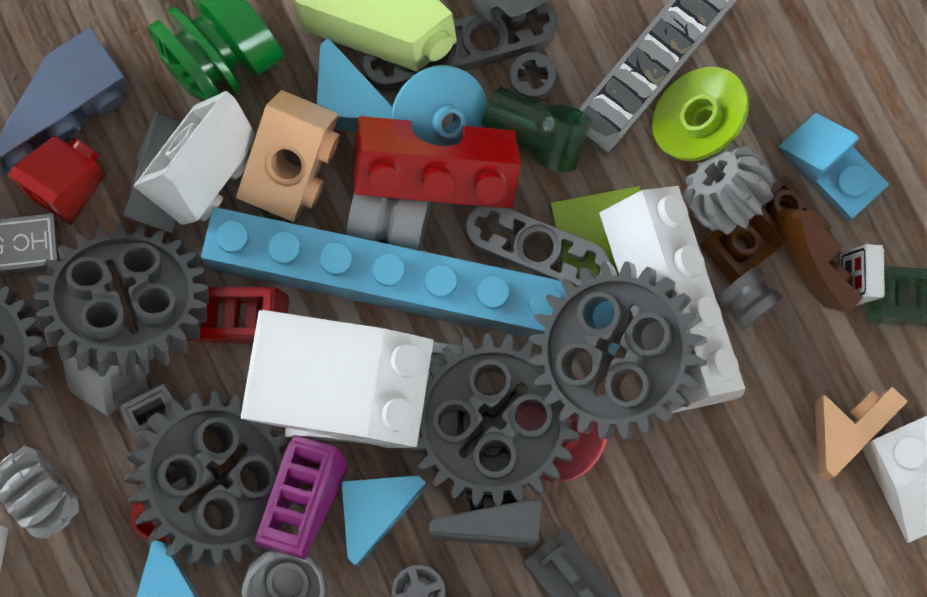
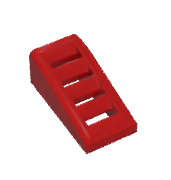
(254, 297)

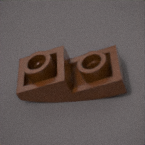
(751, 246)
(811, 253)

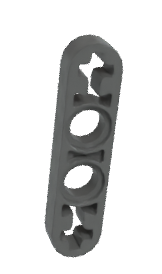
(465, 55)

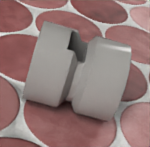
(389, 219)

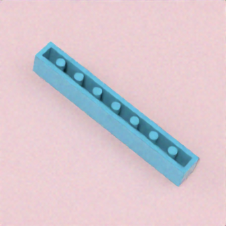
(383, 274)

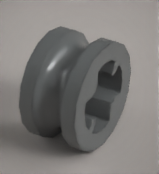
(542, 65)

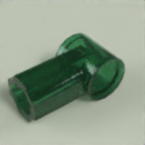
(550, 132)

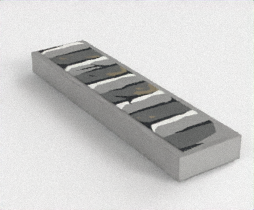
(649, 68)

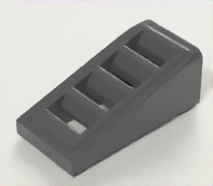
(498, 525)

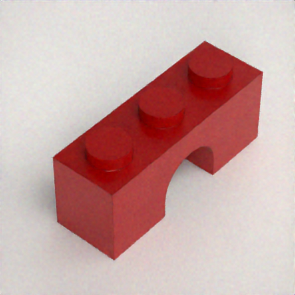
(399, 165)

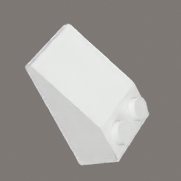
(337, 379)

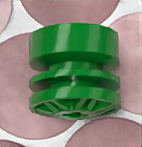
(213, 45)

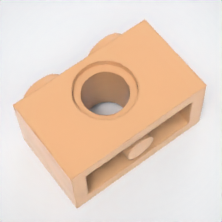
(268, 177)

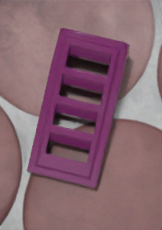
(293, 470)

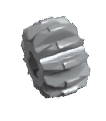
(729, 188)
(36, 493)

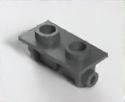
(567, 570)

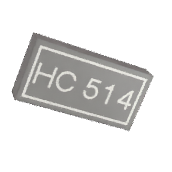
(28, 243)

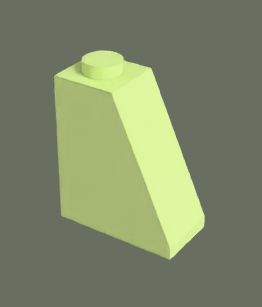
(392, 30)

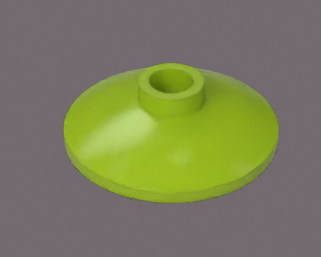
(688, 103)

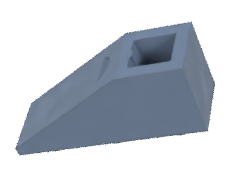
(63, 93)

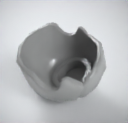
(283, 576)

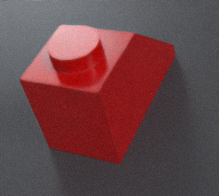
(59, 177)

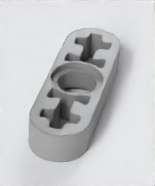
(508, 219)

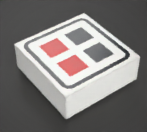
(867, 271)

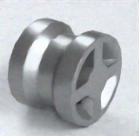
(750, 297)
(418, 582)

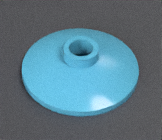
(432, 96)

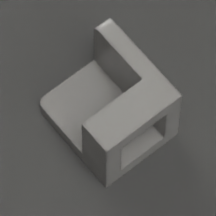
(104, 392)

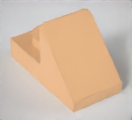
(841, 438)

